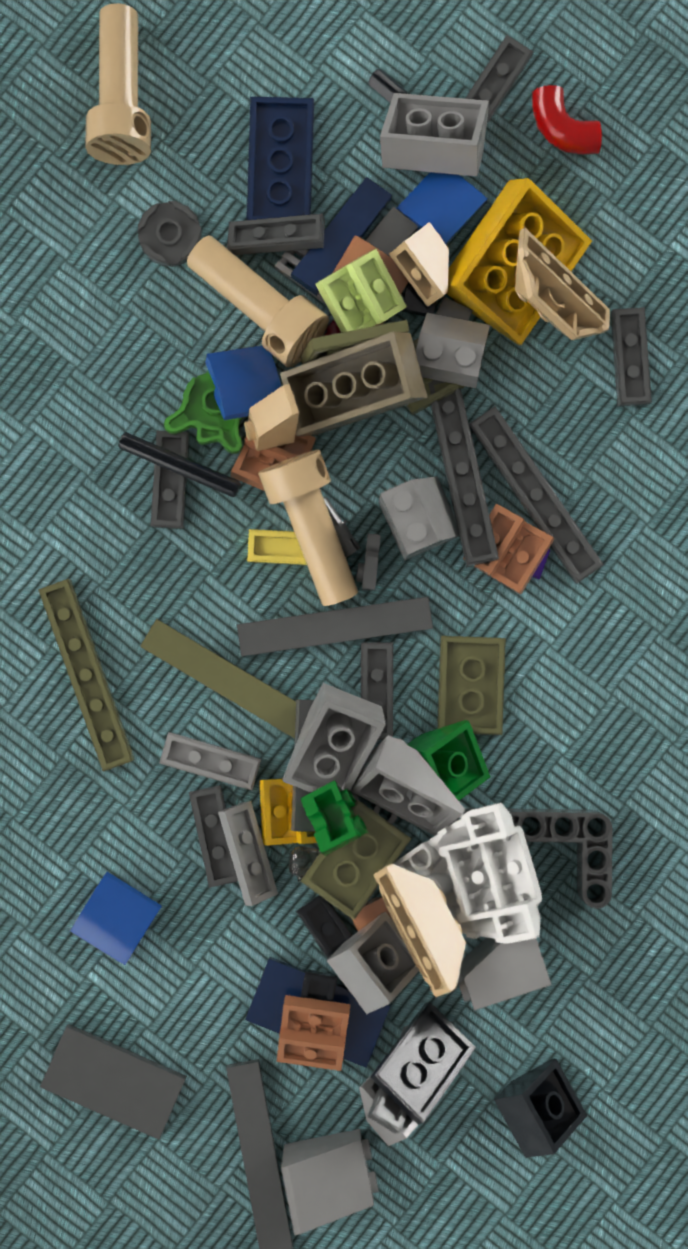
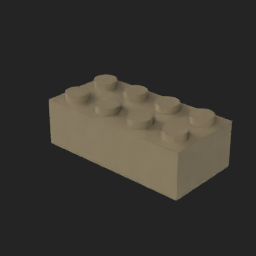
(356, 383)

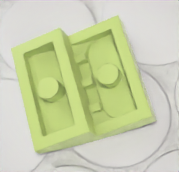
(361, 293)

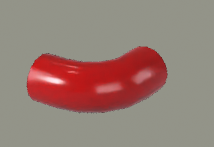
(560, 128)

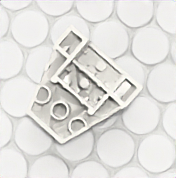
(484, 874)

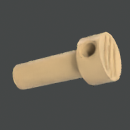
(116, 127)
(285, 322)
(298, 486)

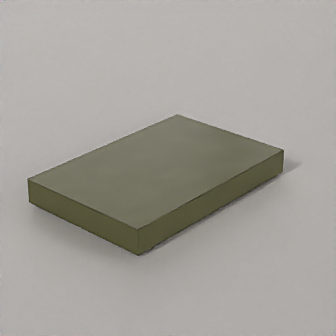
(334, 343)
(472, 682)
(347, 874)

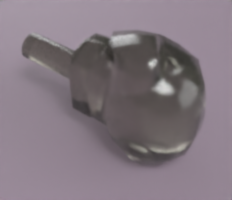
(301, 859)

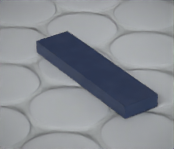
(351, 221)

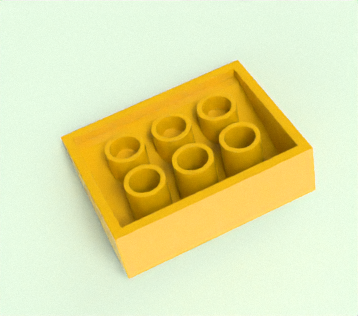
(487, 264)

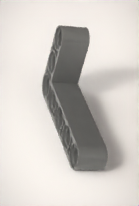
(586, 844)

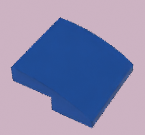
(444, 202)
(242, 379)
(115, 918)

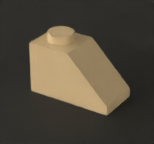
(424, 263)
(273, 419)

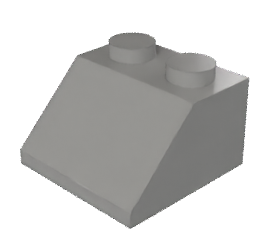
(451, 349)
(374, 964)

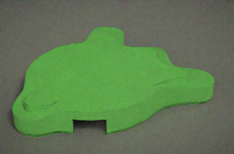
(201, 412)

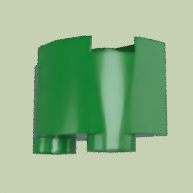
(333, 817)

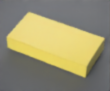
(274, 547)

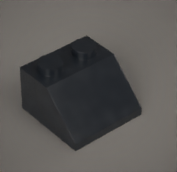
(541, 1109)

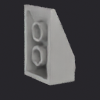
(334, 740)
(407, 786)

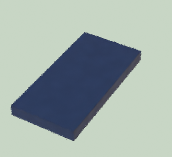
(280, 157)
(284, 979)

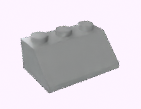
(434, 134)

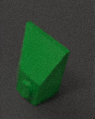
(454, 757)

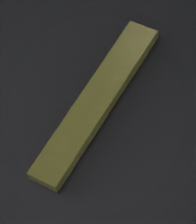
(86, 674)
(221, 676)

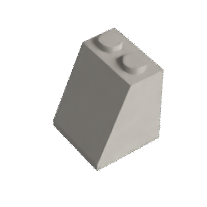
(418, 516)
(501, 972)
(327, 1178)

